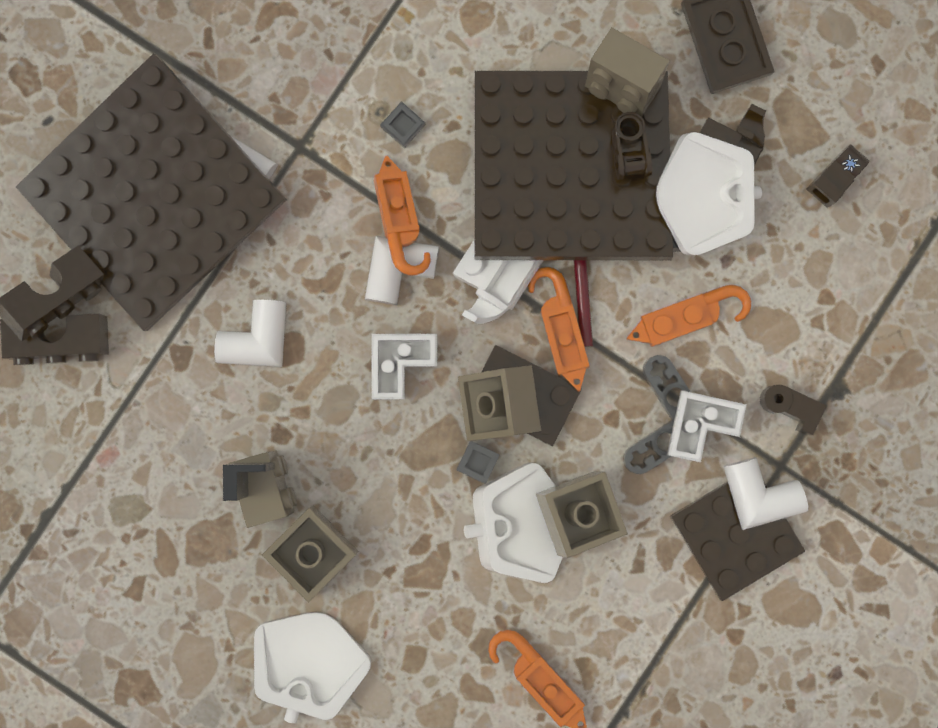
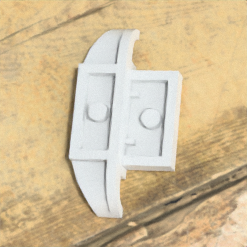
(498, 284)

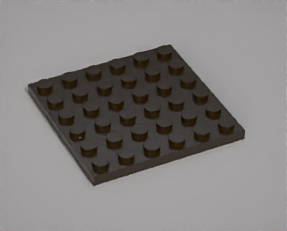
(551, 177)
(151, 192)

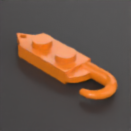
(398, 215)
(687, 315)
(562, 329)
(542, 681)

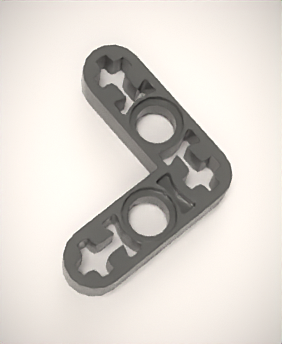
(654, 381)

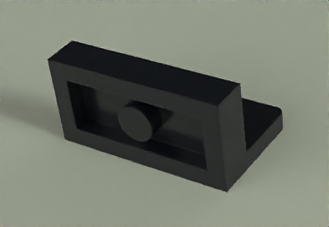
(236, 478)

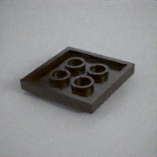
(727, 553)

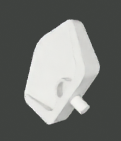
(707, 193)
(512, 526)
(307, 665)

